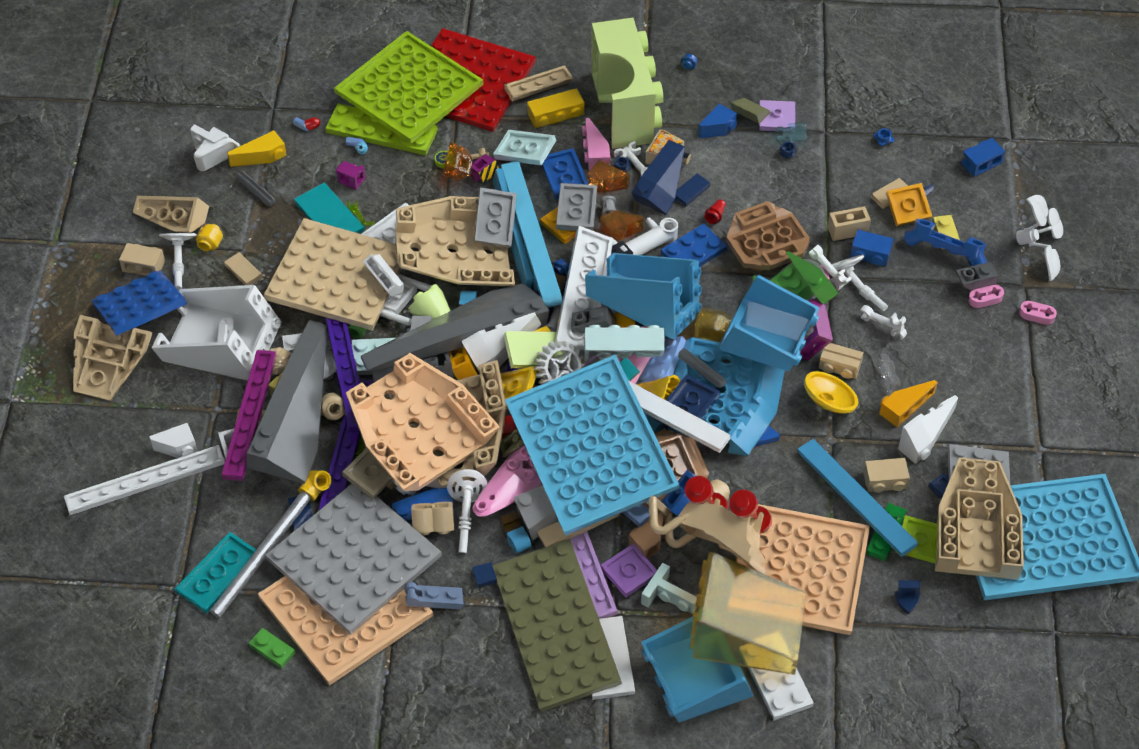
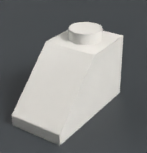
(174, 441)

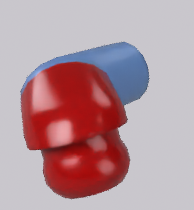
(307, 125)

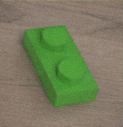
(272, 648)

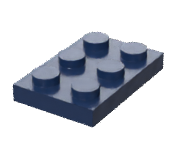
(693, 397)

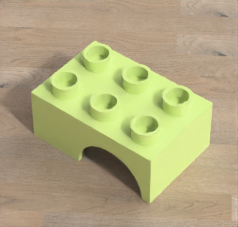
(624, 79)

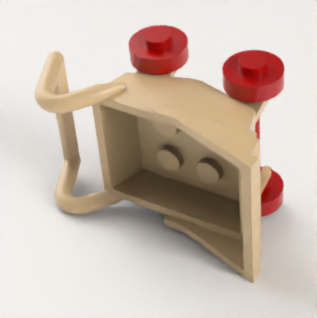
(709, 519)

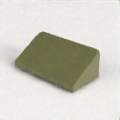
(750, 110)
(511, 443)

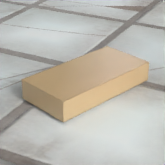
(880, 195)
(243, 269)

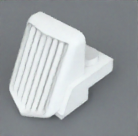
(211, 147)

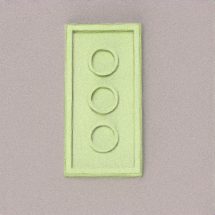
(524, 346)

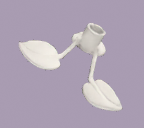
(1030, 235)

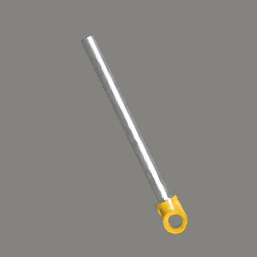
(308, 492)

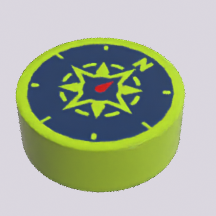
(440, 159)

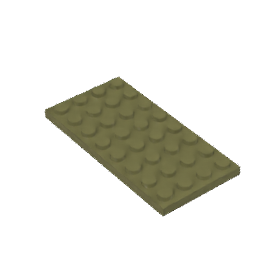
(556, 625)

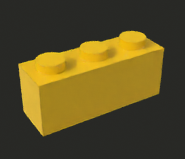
(555, 108)

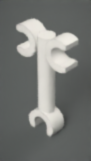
(631, 153)
(837, 277)
(893, 322)

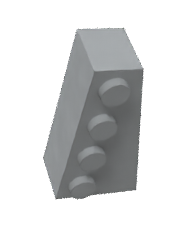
(535, 510)

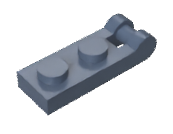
(433, 596)

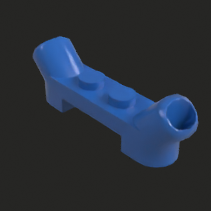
(924, 231)

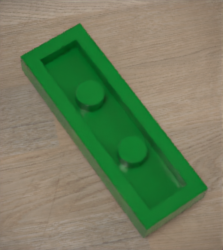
(878, 546)

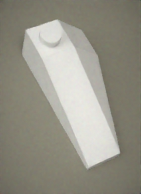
(491, 345)
(923, 431)

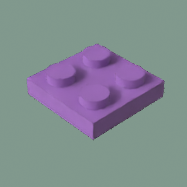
(629, 570)

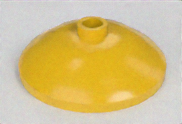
(830, 392)

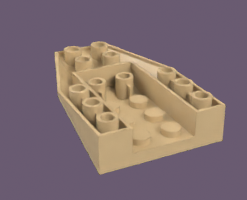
(979, 523)

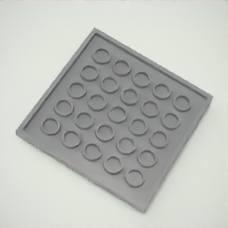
(353, 557)

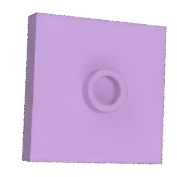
(781, 114)

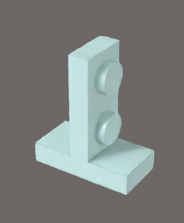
(667, 592)

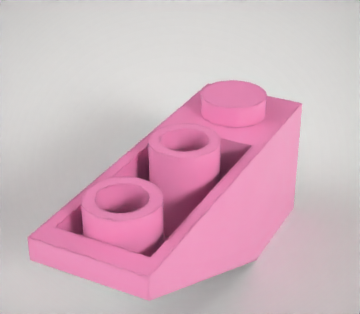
(596, 145)

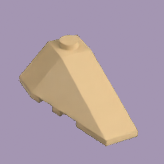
(173, 213)

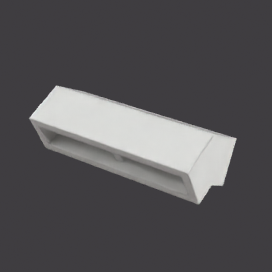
(384, 274)

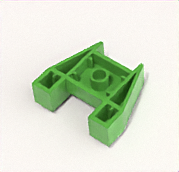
(804, 280)

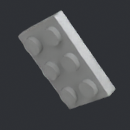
(576, 206)
(495, 217)
(957, 451)

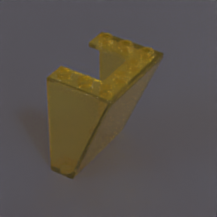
(746, 618)

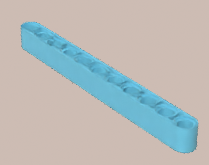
(532, 236)

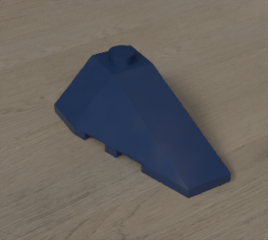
(660, 180)

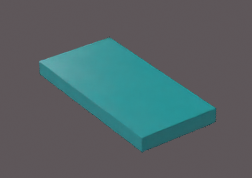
(325, 207)
(215, 572)

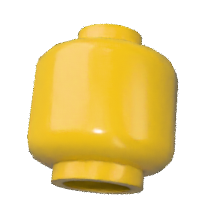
(209, 237)

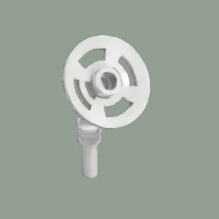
(178, 267)
(864, 290)
(466, 492)

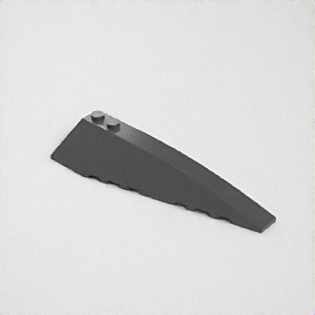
(451, 328)
(290, 426)

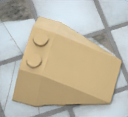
(103, 358)

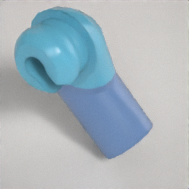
(359, 144)

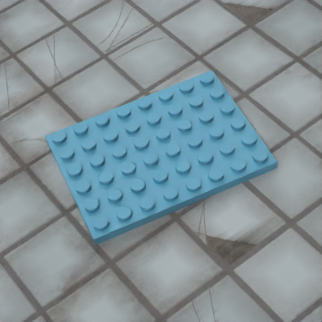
(591, 444)
(1069, 539)

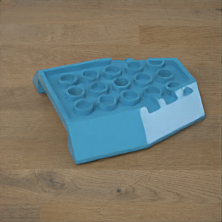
(748, 398)

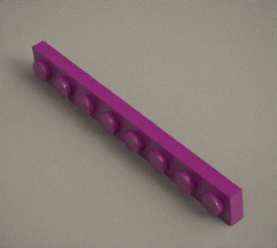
(249, 415)

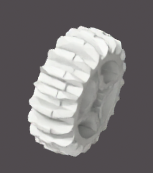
(568, 356)

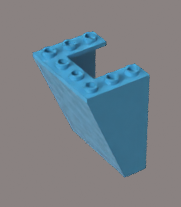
(649, 290)

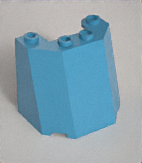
(770, 325)
(691, 683)

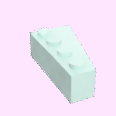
(623, 341)

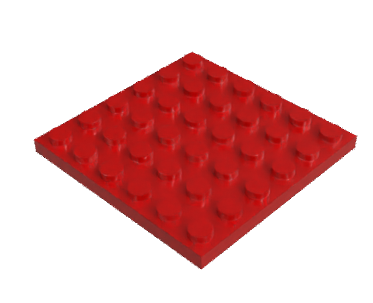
(492, 64)

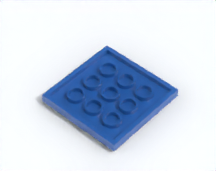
(138, 302)

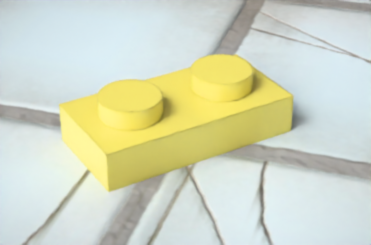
(946, 226)

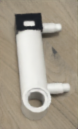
(658, 235)

